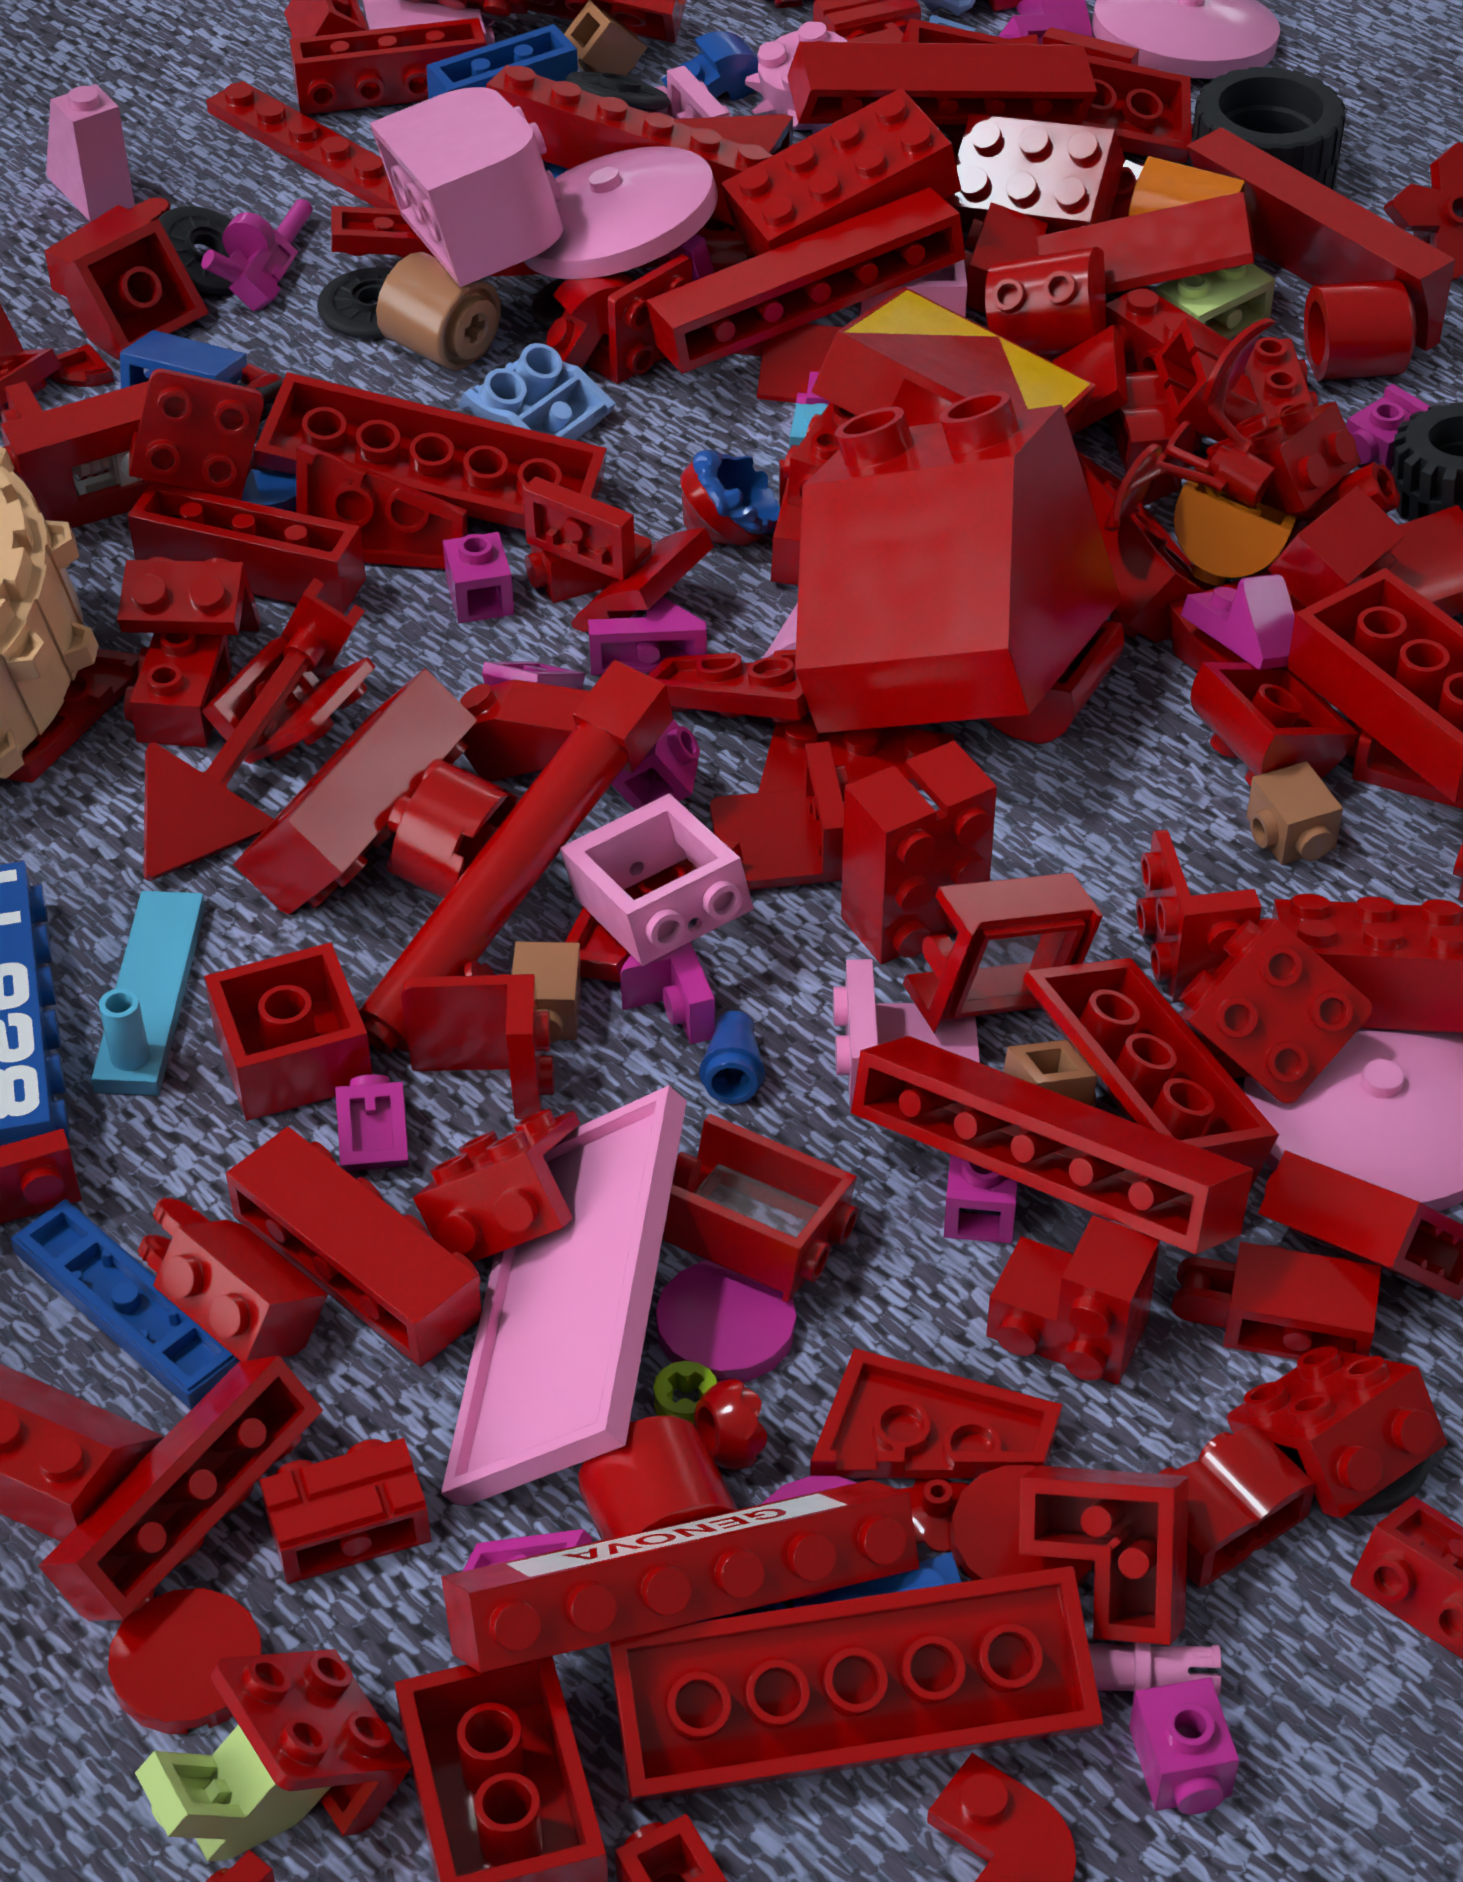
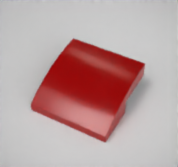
(651, 579)

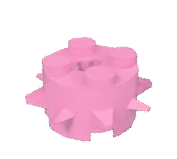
(773, 67)

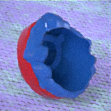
(728, 498)

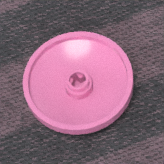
(1191, 35)
(627, 211)
(1381, 1114)

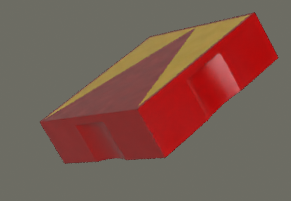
(929, 357)

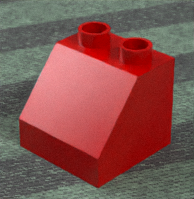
(946, 567)

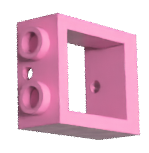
(641, 846)

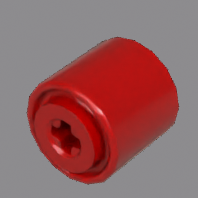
(1359, 329)
(653, 1480)

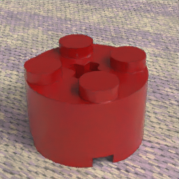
(444, 826)

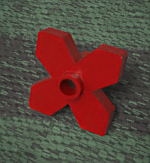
(1435, 212)

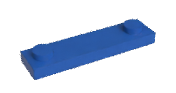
(122, 1301)

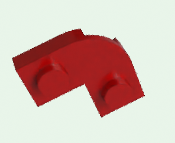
(1004, 1825)

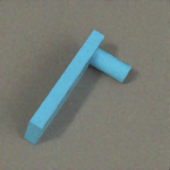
(148, 995)

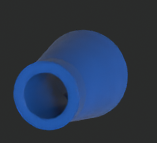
(732, 1063)

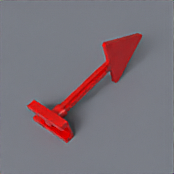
(193, 811)

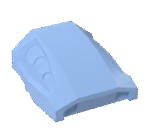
(540, 395)

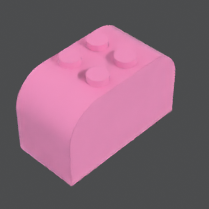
(471, 181)

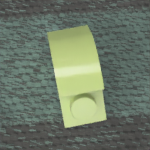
(221, 1797)

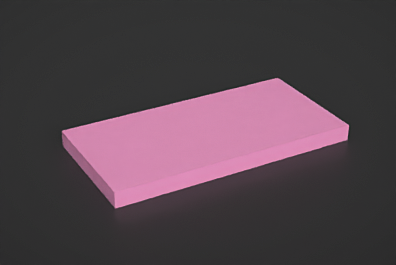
(570, 1309)

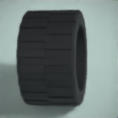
(1278, 113)

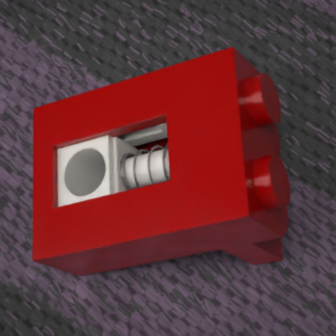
(75, 452)

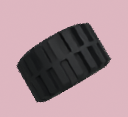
(1429, 461)

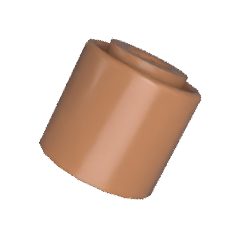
(436, 317)

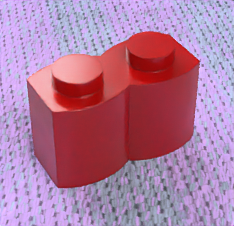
(1145, 419)
(1239, 1501)

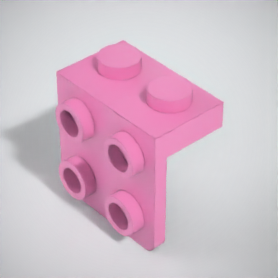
(879, 1023)

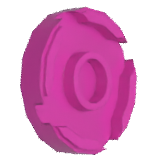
(724, 1322)

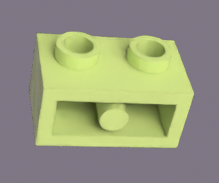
(1223, 298)

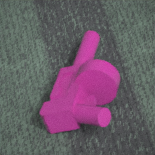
(257, 254)

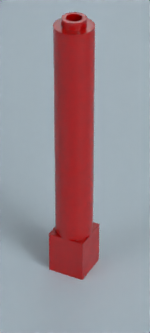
(612, 733)

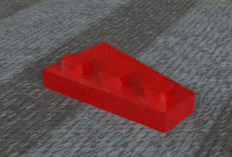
(733, 687)
(928, 1424)

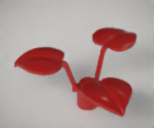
(1230, 469)

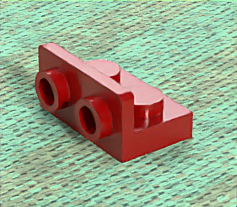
(582, 529)
(1417, 1571)

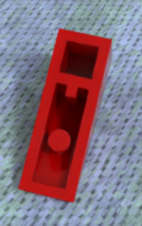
(517, 726)

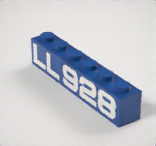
(26, 1029)

